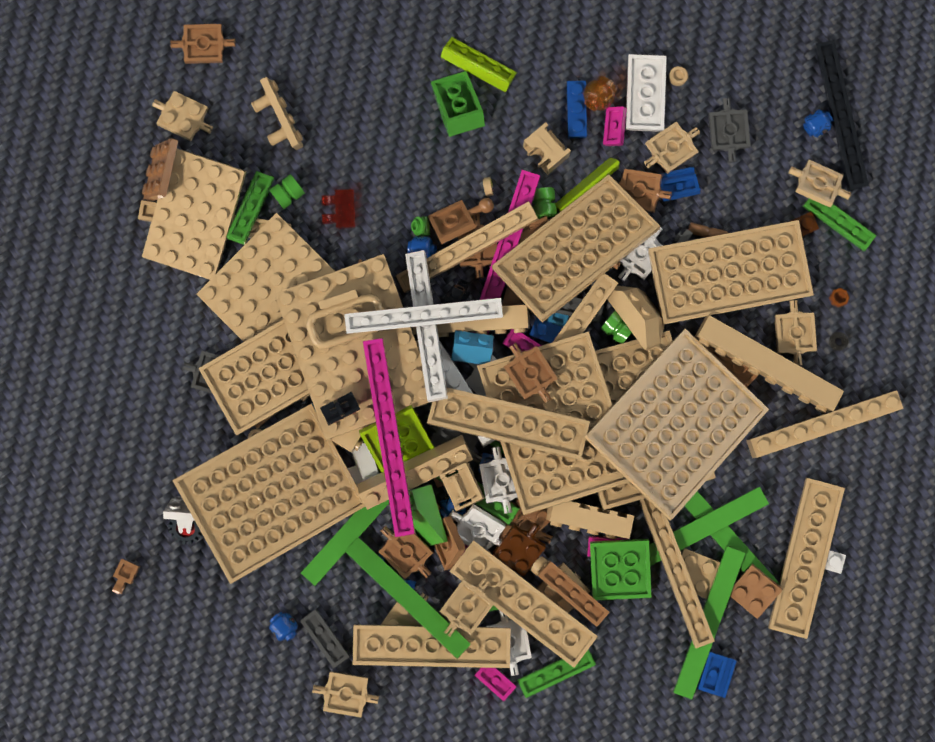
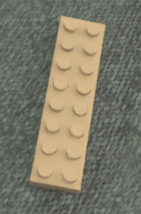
(510, 423)
(806, 558)
(525, 604)
(417, 647)

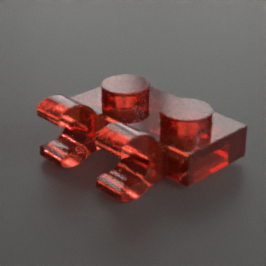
(343, 207)

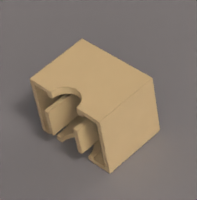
(547, 147)
(462, 486)

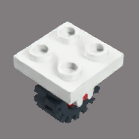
(181, 521)

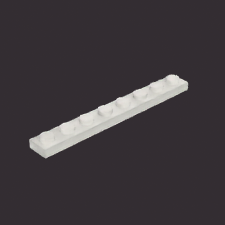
(423, 315)
(427, 335)

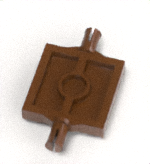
(519, 549)

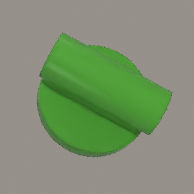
(420, 226)

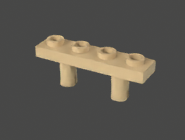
(286, 120)

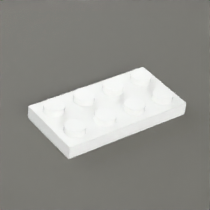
(645, 93)

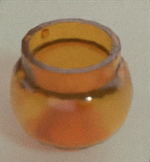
(599, 93)

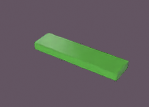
(250, 208)
(841, 223)
(553, 674)

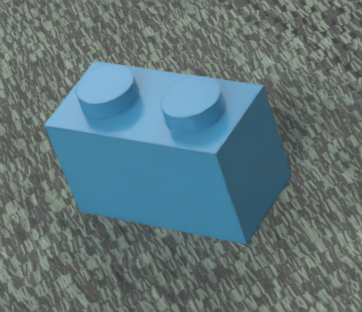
(472, 347)

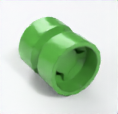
(287, 191)
(544, 203)
(616, 327)

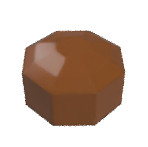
(839, 297)

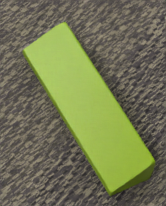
(478, 64)
(608, 167)

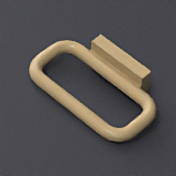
(335, 305)

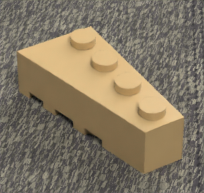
(591, 518)

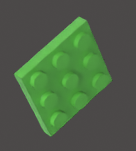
(620, 569)

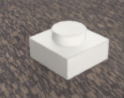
(835, 562)

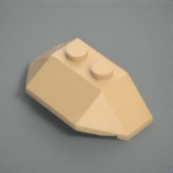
(638, 314)

